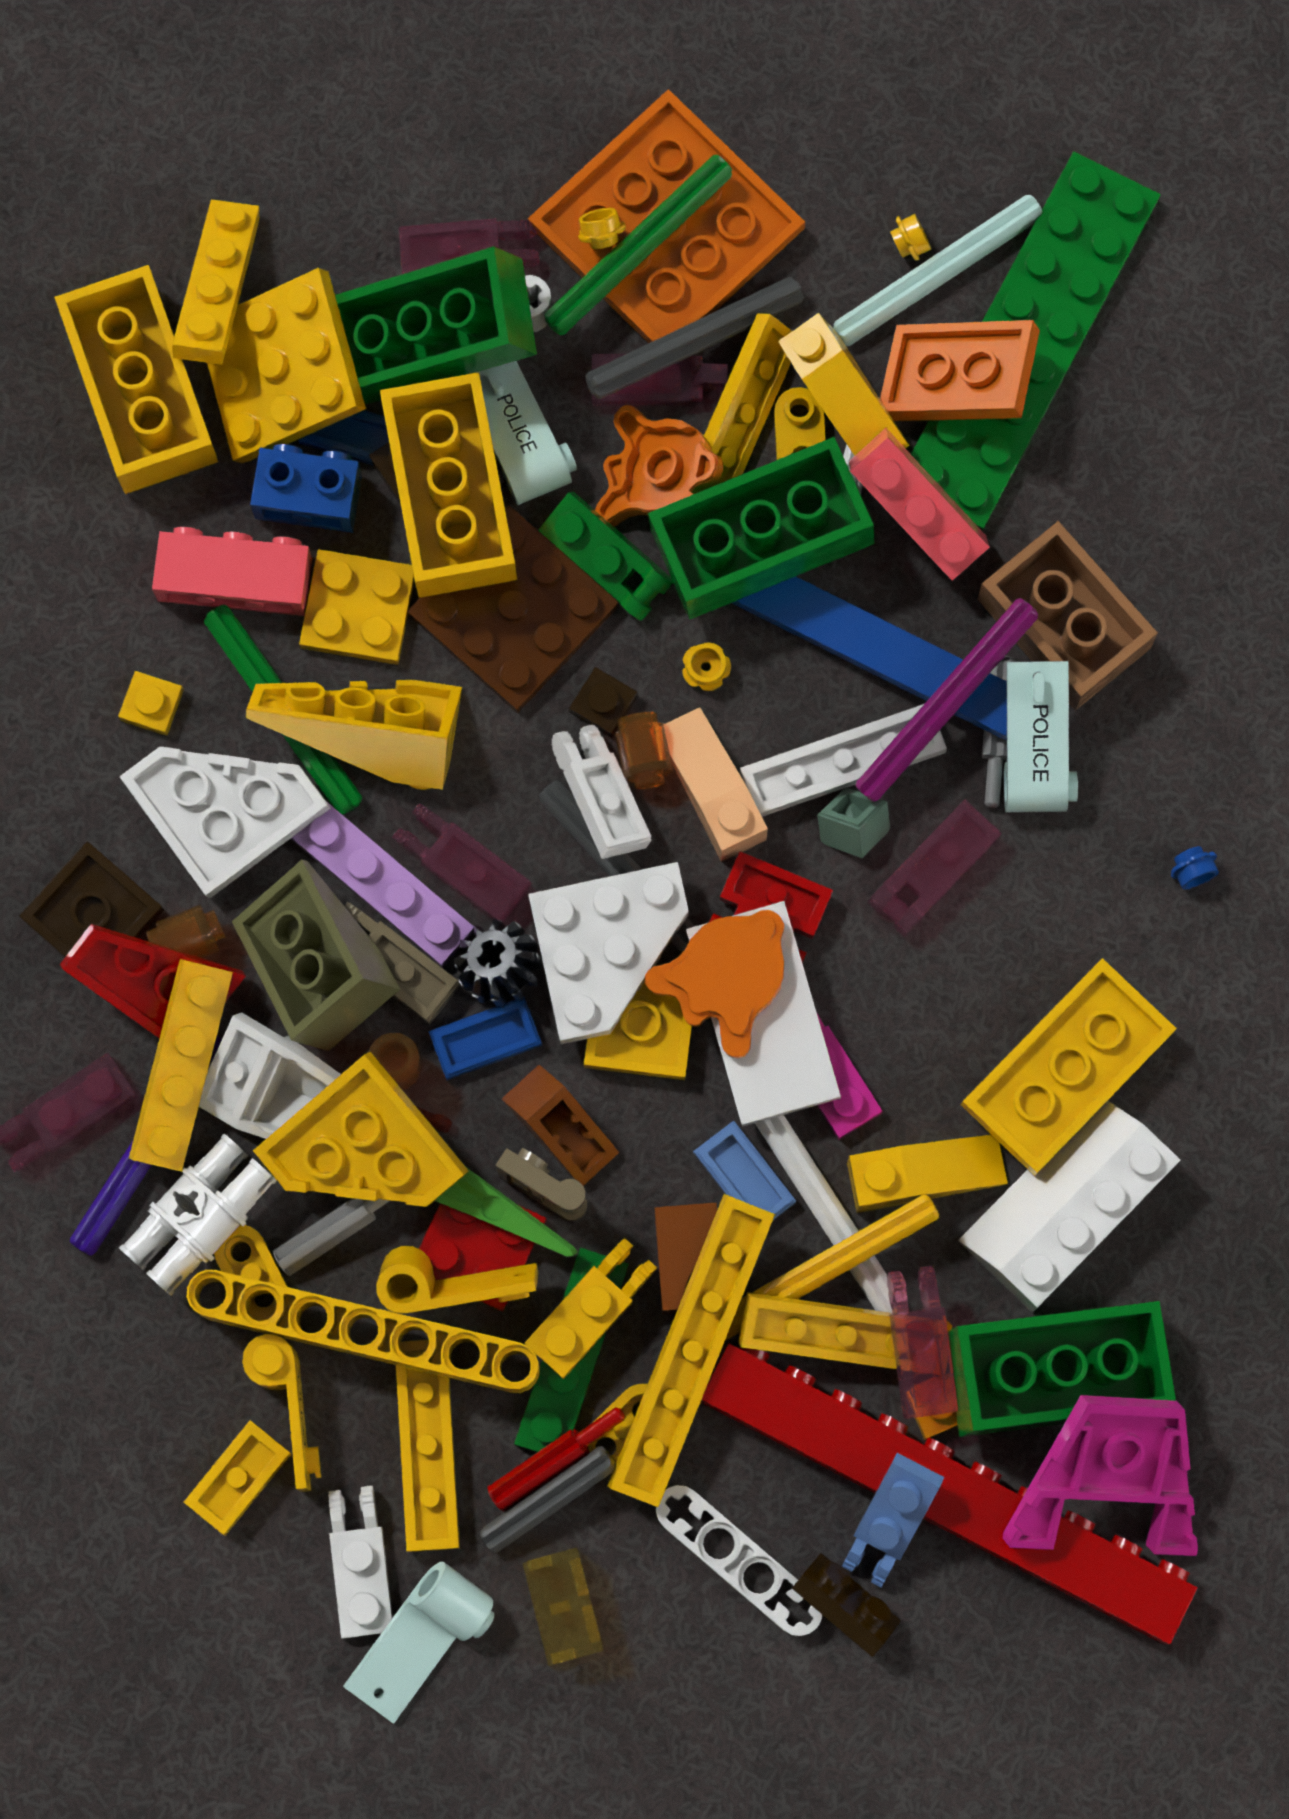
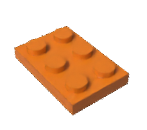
(959, 370)

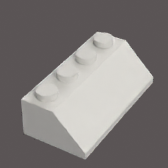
(1070, 1206)

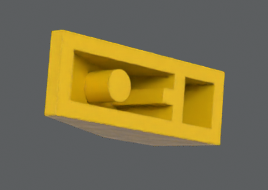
(838, 383)
(930, 1168)

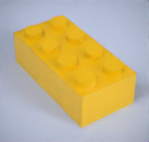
(134, 381)
(448, 485)

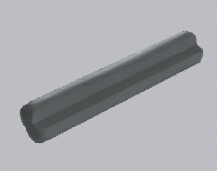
(548, 1499)

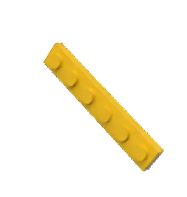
(690, 1350)

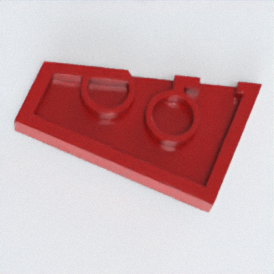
(132, 973)

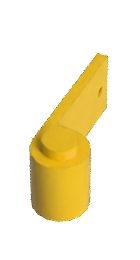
(409, 1284)
(276, 1366)

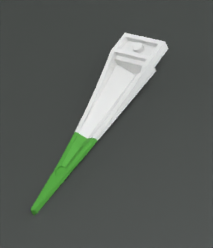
(268, 1078)

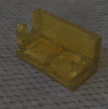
(563, 1606)

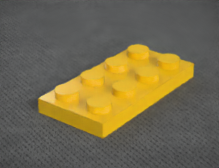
(1068, 1066)

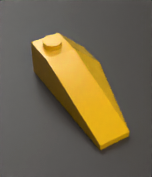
(388, 732)

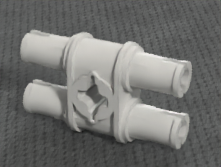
(201, 1234)

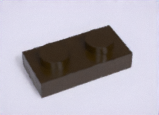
(846, 1604)

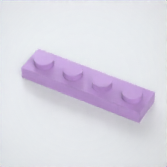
(385, 885)

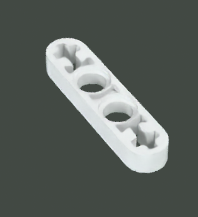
(734, 1565)

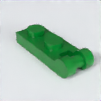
(605, 554)

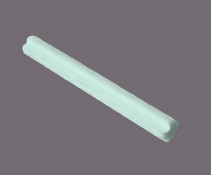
(938, 270)

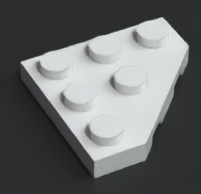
(222, 809)
(602, 942)

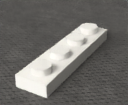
(827, 764)

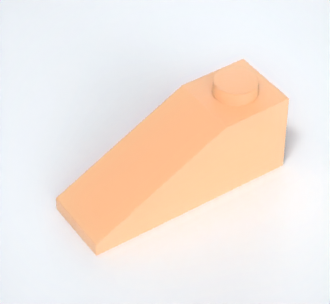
(714, 785)

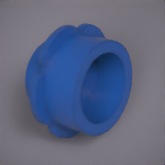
(1194, 867)

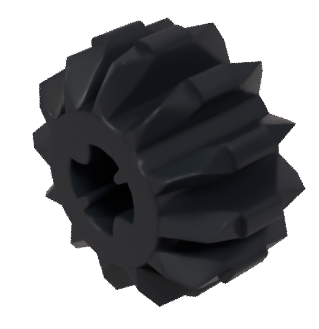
(501, 943)

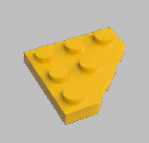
(362, 1143)

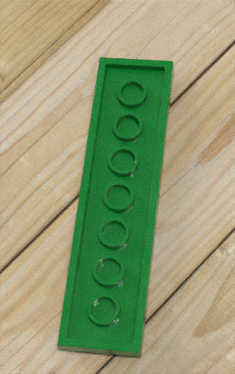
(1061, 286)

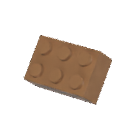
(1078, 611)

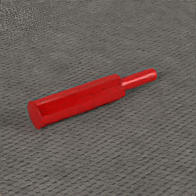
(550, 1461)

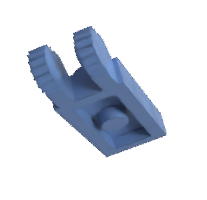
(894, 1515)

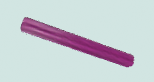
(947, 699)

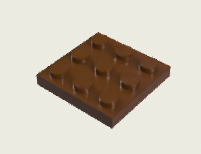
(523, 628)

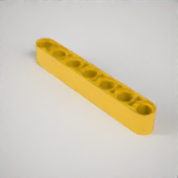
(342, 1316)

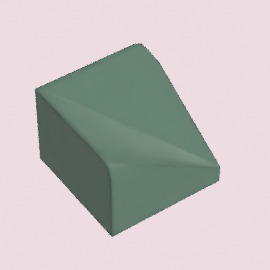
(853, 822)

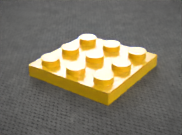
(285, 367)

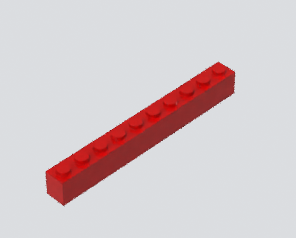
(968, 1501)

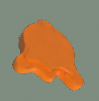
(657, 466)
(726, 974)

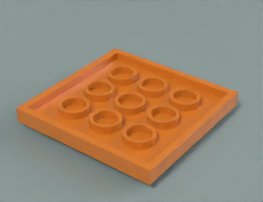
(705, 255)

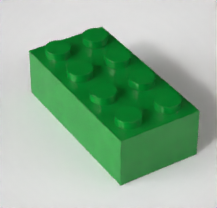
(438, 321)
(762, 528)
(1038, 1366)

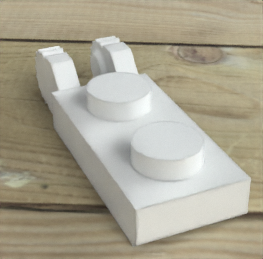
(601, 793)
(359, 1569)

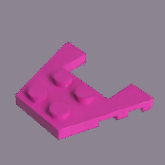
(1118, 1454)

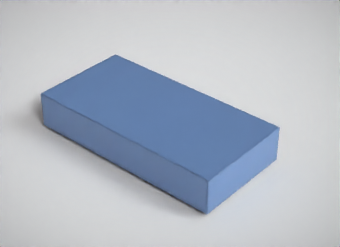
(743, 1171)

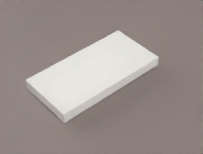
(788, 1053)

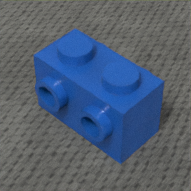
(306, 488)

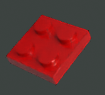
(468, 1246)

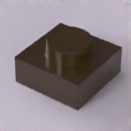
(603, 701)

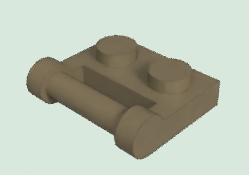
(531, 1176)

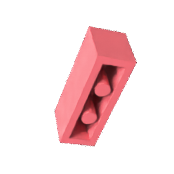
(919, 504)
(232, 571)

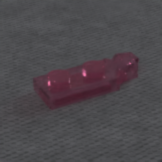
(672, 386)

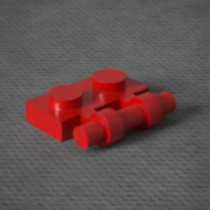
(761, 884)

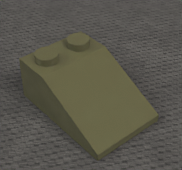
(314, 959)

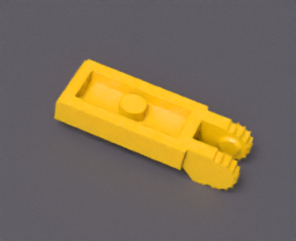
(587, 1312)

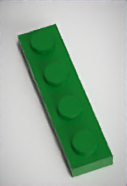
(558, 1401)

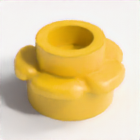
(600, 228)
(910, 237)
(701, 654)

